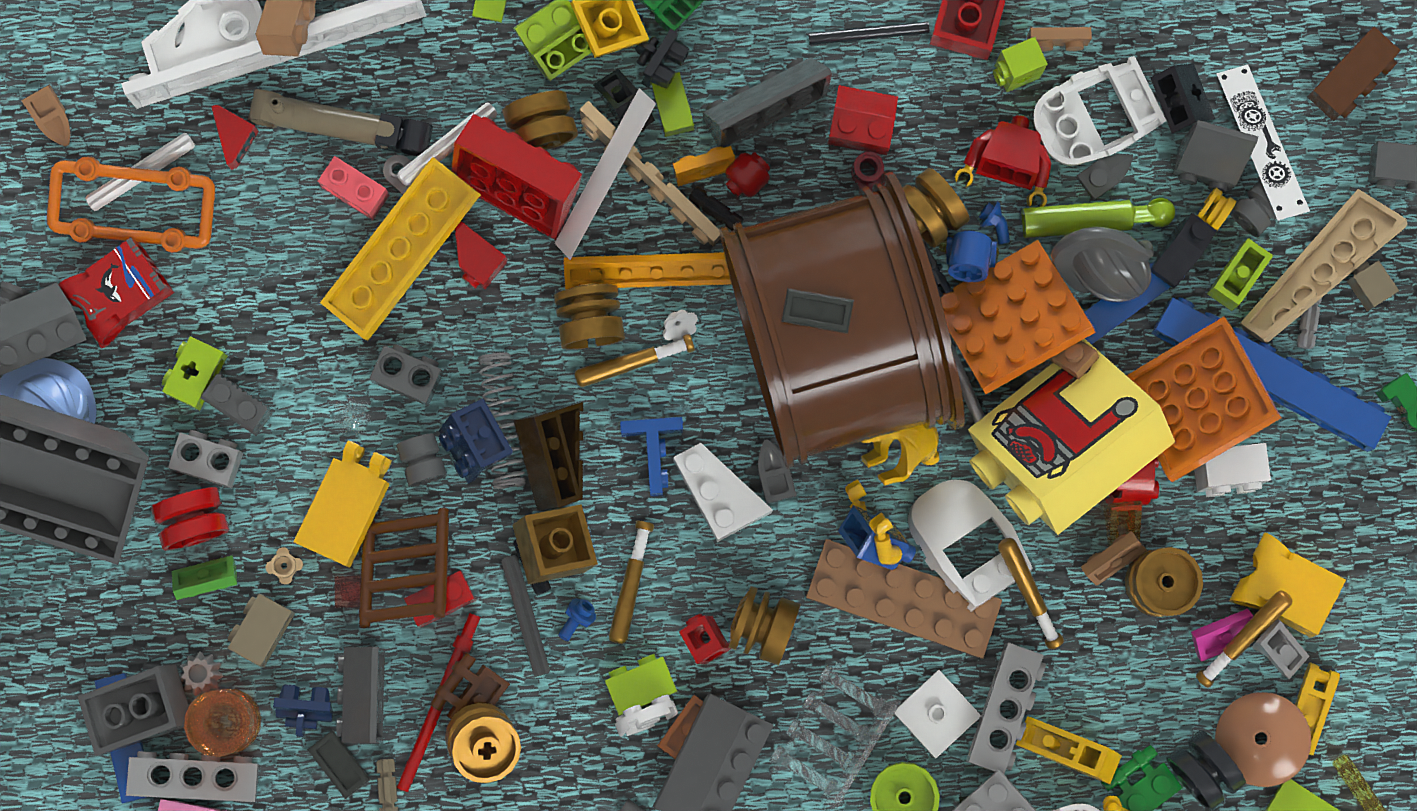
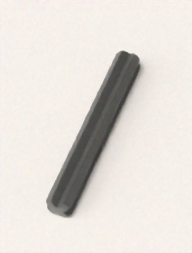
(525, 615)

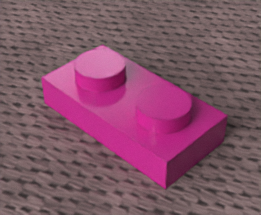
(1215, 636)

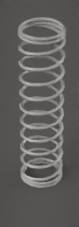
(486, 360)

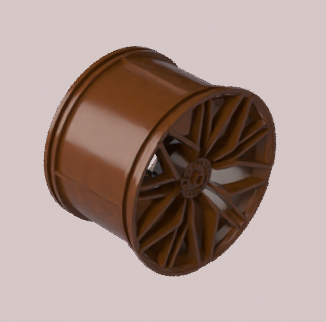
(897, 355)

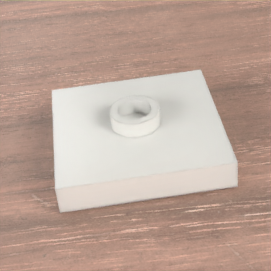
(937, 714)

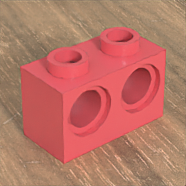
(353, 188)

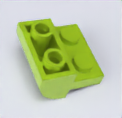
(553, 38)

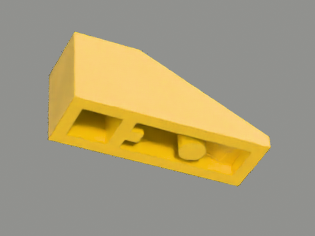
(1070, 750)

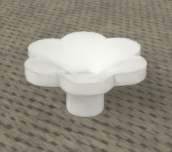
(679, 324)

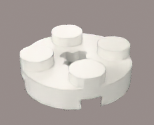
(638, 719)

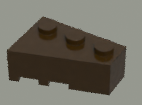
(552, 455)

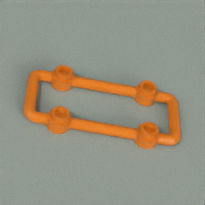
(84, 229)

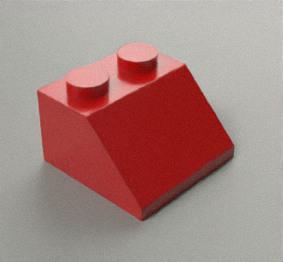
(863, 120)

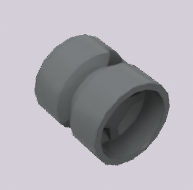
(1254, 212)
(421, 460)

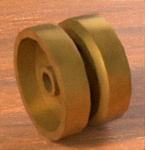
(542, 119)
(935, 207)
(1169, 564)
(482, 743)

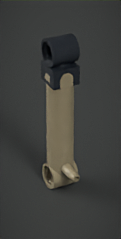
(383, 131)

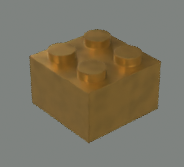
(554, 544)

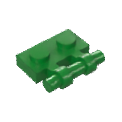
(1148, 791)

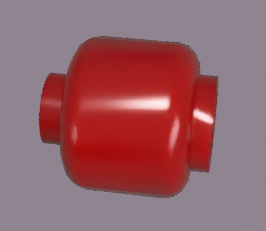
(747, 175)

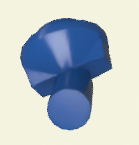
(992, 215)
(579, 612)

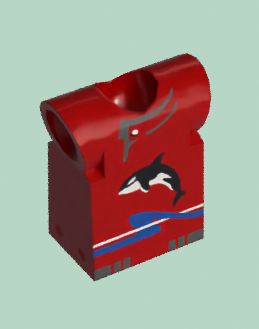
(116, 290)

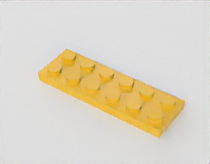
(400, 248)

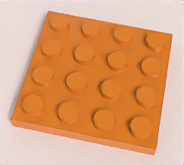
(1014, 317)
(1206, 397)

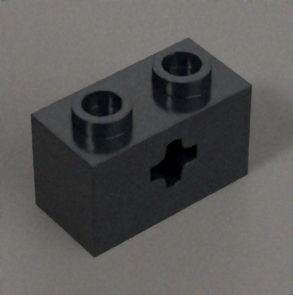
(1182, 97)

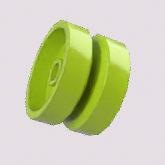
(904, 778)

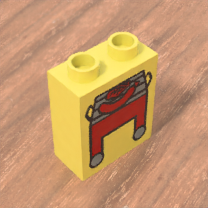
(1068, 441)

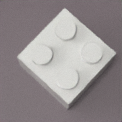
(1238, 467)

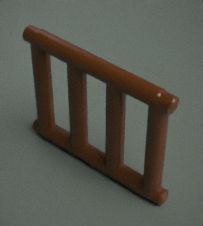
(438, 578)

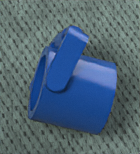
(970, 255)

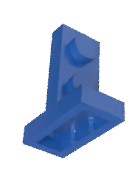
(655, 447)

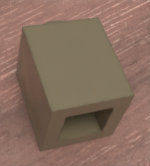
(1372, 284)

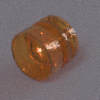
(208, 733)

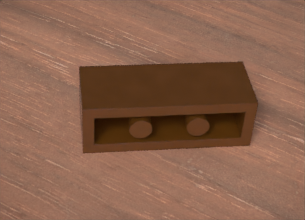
(1355, 75)

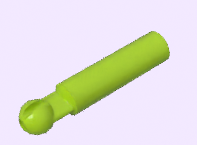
(1114, 215)

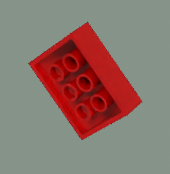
(515, 175)

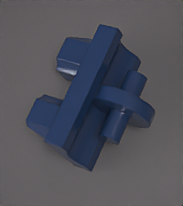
(303, 713)

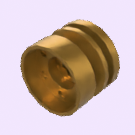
(588, 310)
(764, 625)

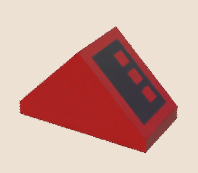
(235, 135)

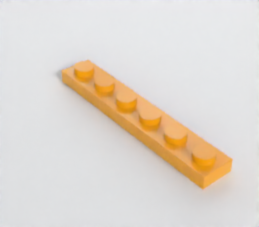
(648, 270)

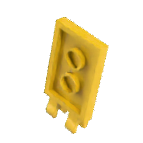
(344, 505)

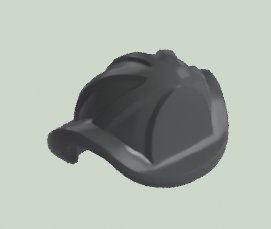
(1104, 263)

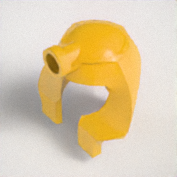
(916, 446)

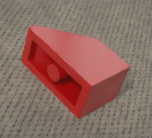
(477, 257)

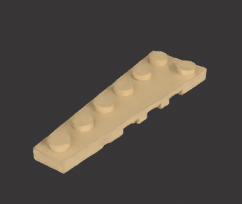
(598, 126)

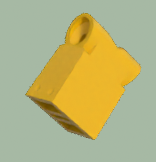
(1307, 583)

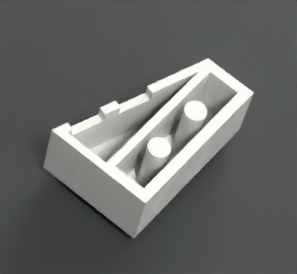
(719, 493)

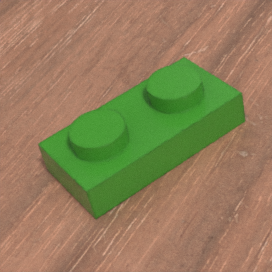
(204, 577)

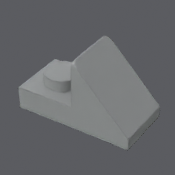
(1281, 649)

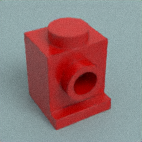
(692, 636)

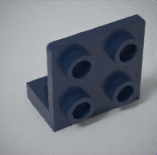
(474, 440)

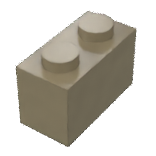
(260, 629)

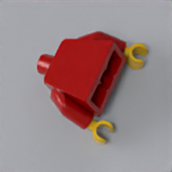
(1011, 156)

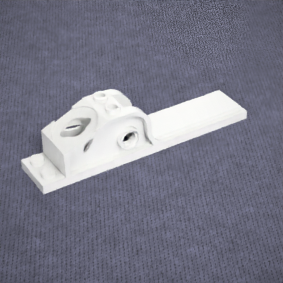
(216, 52)

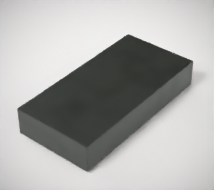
(817, 310)
(339, 764)

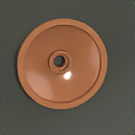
(1286, 733)

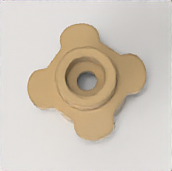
(293, 565)

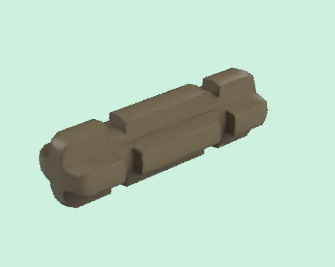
(387, 784)

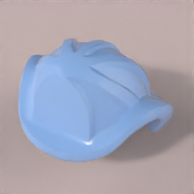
(53, 387)

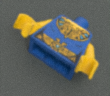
(873, 536)

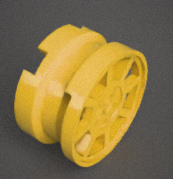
(1219, 211)

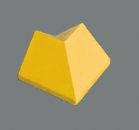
(609, 24)

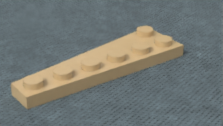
(1338, 250)

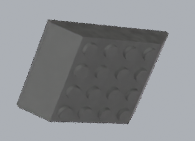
(67, 480)

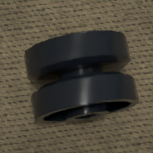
(1206, 770)

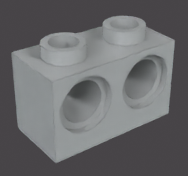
(204, 465)

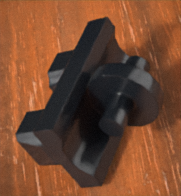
(669, 49)

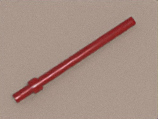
(462, 645)

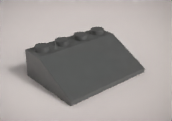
(768, 101)

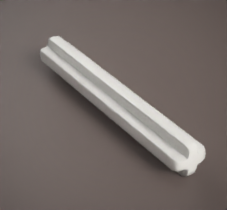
(441, 148)
(155, 161)

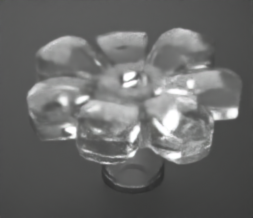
(355, 421)

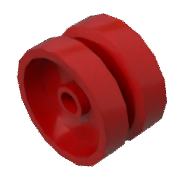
(190, 518)

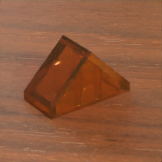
(1122, 519)

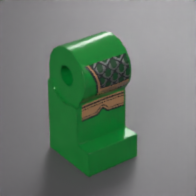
(1403, 395)

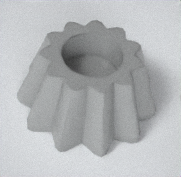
(200, 673)

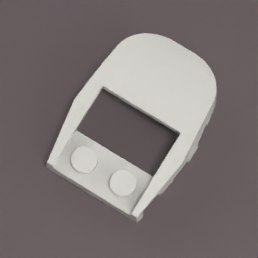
(1067, 127)
(946, 516)

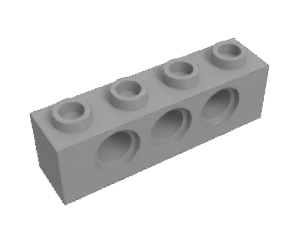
(1031, 666)
(141, 781)

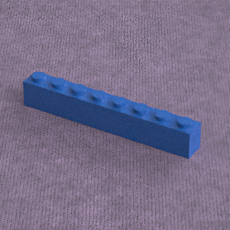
(1287, 381)

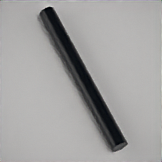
(868, 33)

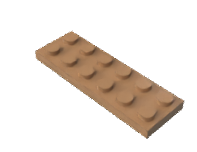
(902, 600)

